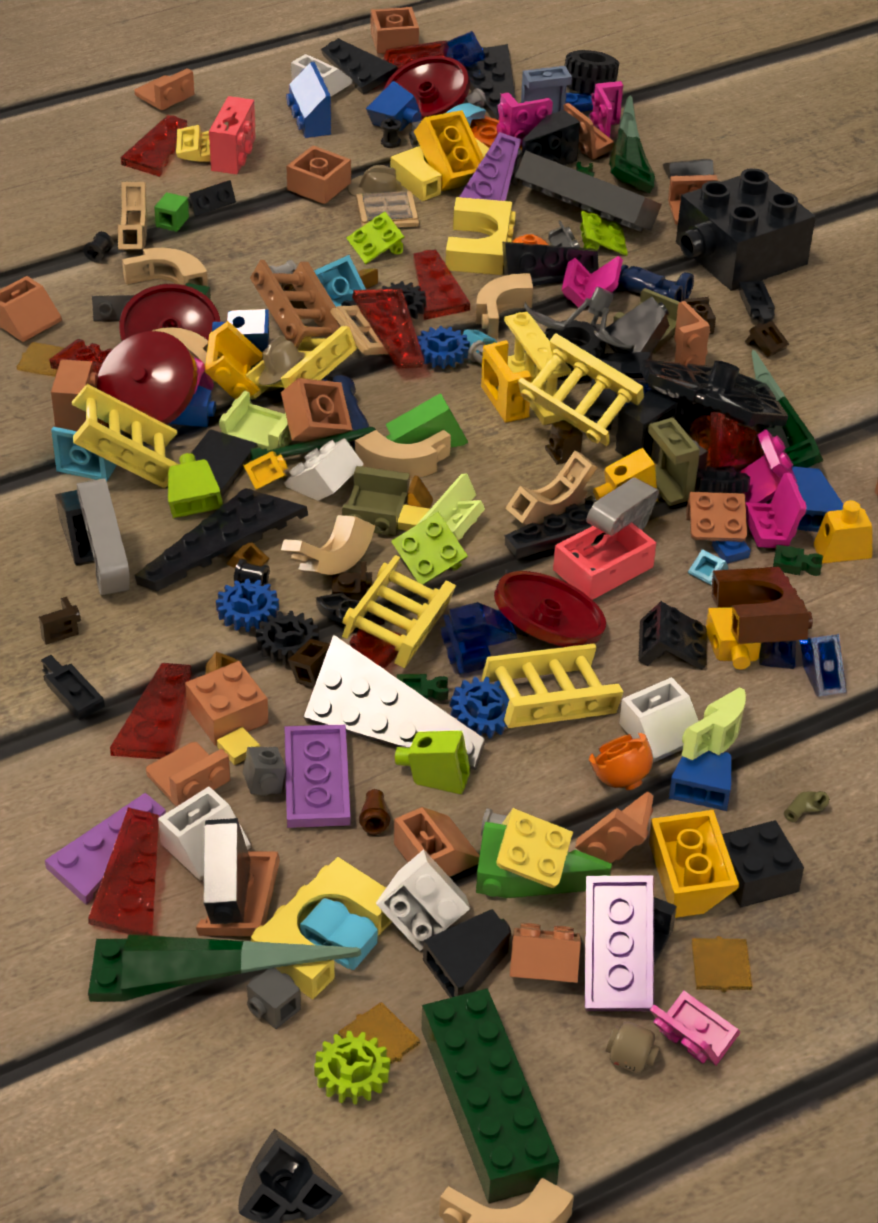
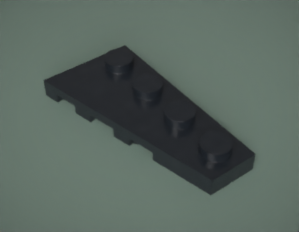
(362, 67)
(545, 262)

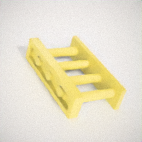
(538, 351)
(316, 364)
(583, 365)
(117, 448)
(415, 629)
(552, 706)

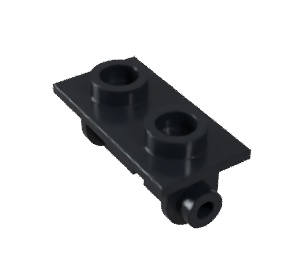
(211, 198)

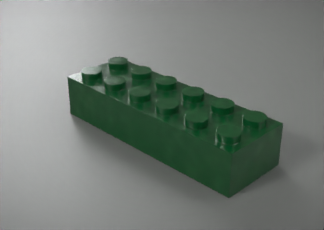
(489, 1095)

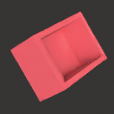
(231, 147)
(608, 563)

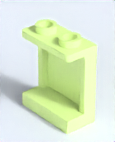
(256, 424)

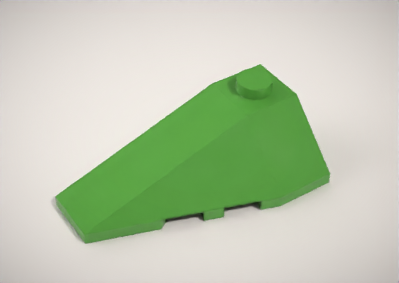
(502, 883)

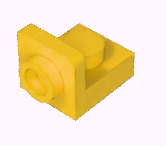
(266, 469)

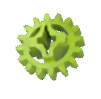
(355, 1067)

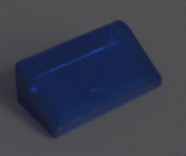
(778, 654)

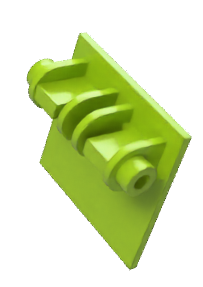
(601, 232)
(376, 238)
(429, 549)

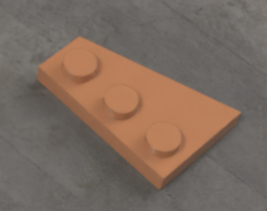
(259, 893)

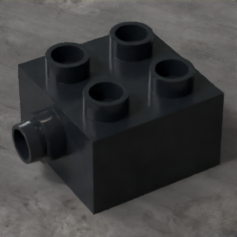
(744, 228)

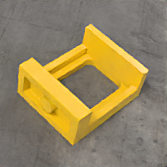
(235, 360)
(497, 373)

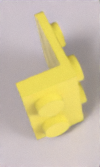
(533, 848)

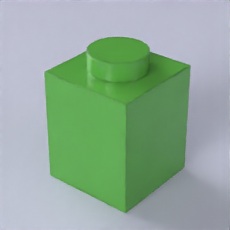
(171, 211)

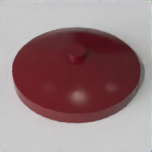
(435, 82)
(168, 308)
(150, 374)
(549, 609)

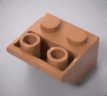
(26, 309)
(437, 836)
(545, 953)

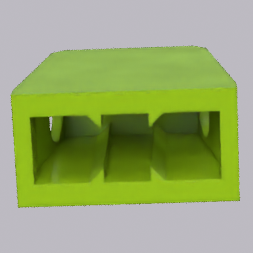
(192, 487)
(437, 760)

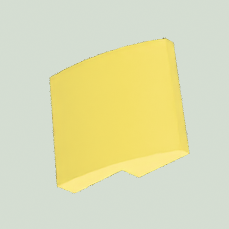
(193, 144)

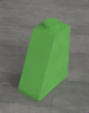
(425, 422)

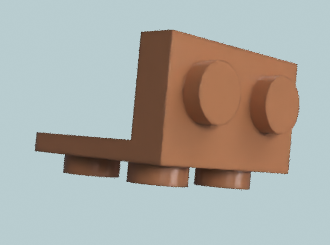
(167, 90)
(591, 140)
(684, 184)
(690, 336)
(717, 516)
(189, 772)
(618, 831)

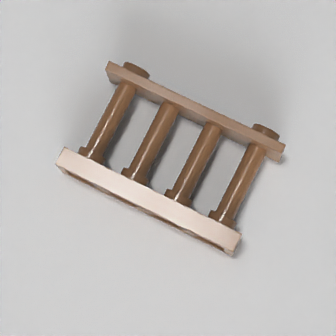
(308, 290)

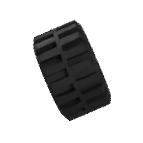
(590, 68)
(582, 336)

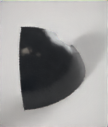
(285, 1184)

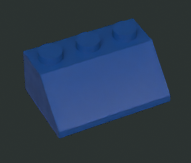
(310, 102)

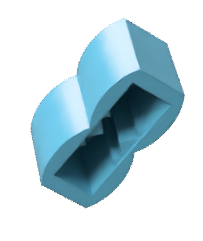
(334, 926)

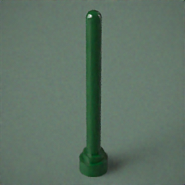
(308, 446)

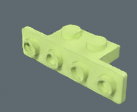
(457, 506)

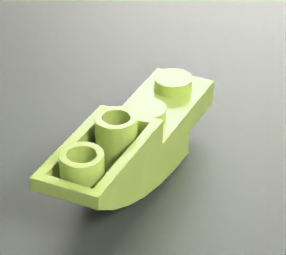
(717, 728)

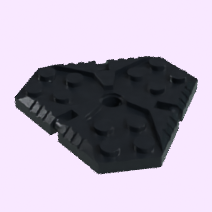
(718, 390)

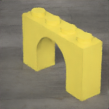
(417, 175)
(482, 254)
(334, 882)

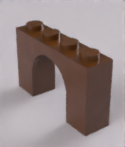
(762, 605)

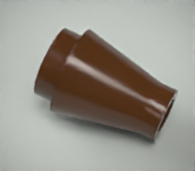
(374, 814)

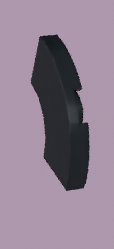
(336, 606)

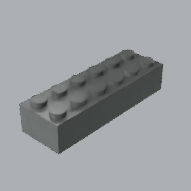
(587, 192)

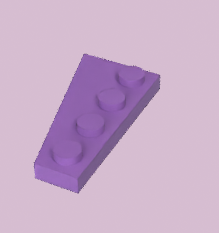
(494, 171)
(85, 859)

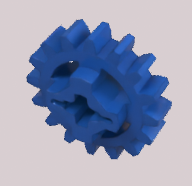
(443, 347)
(246, 604)
(480, 706)

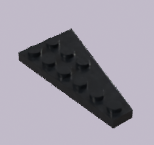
(493, 77)
(224, 531)

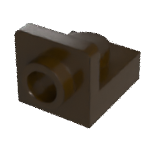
(768, 338)
(352, 584)
(60, 623)

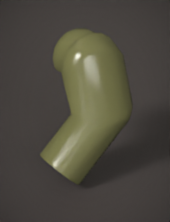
(805, 803)

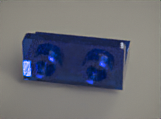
(467, 661)

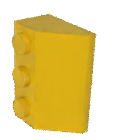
(449, 147)
(692, 861)

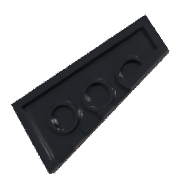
(554, 529)

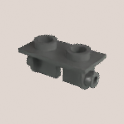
(563, 237)
(109, 307)

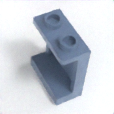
(546, 83)

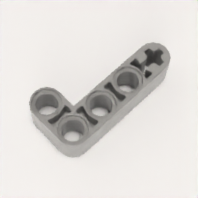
(624, 505)
(104, 537)

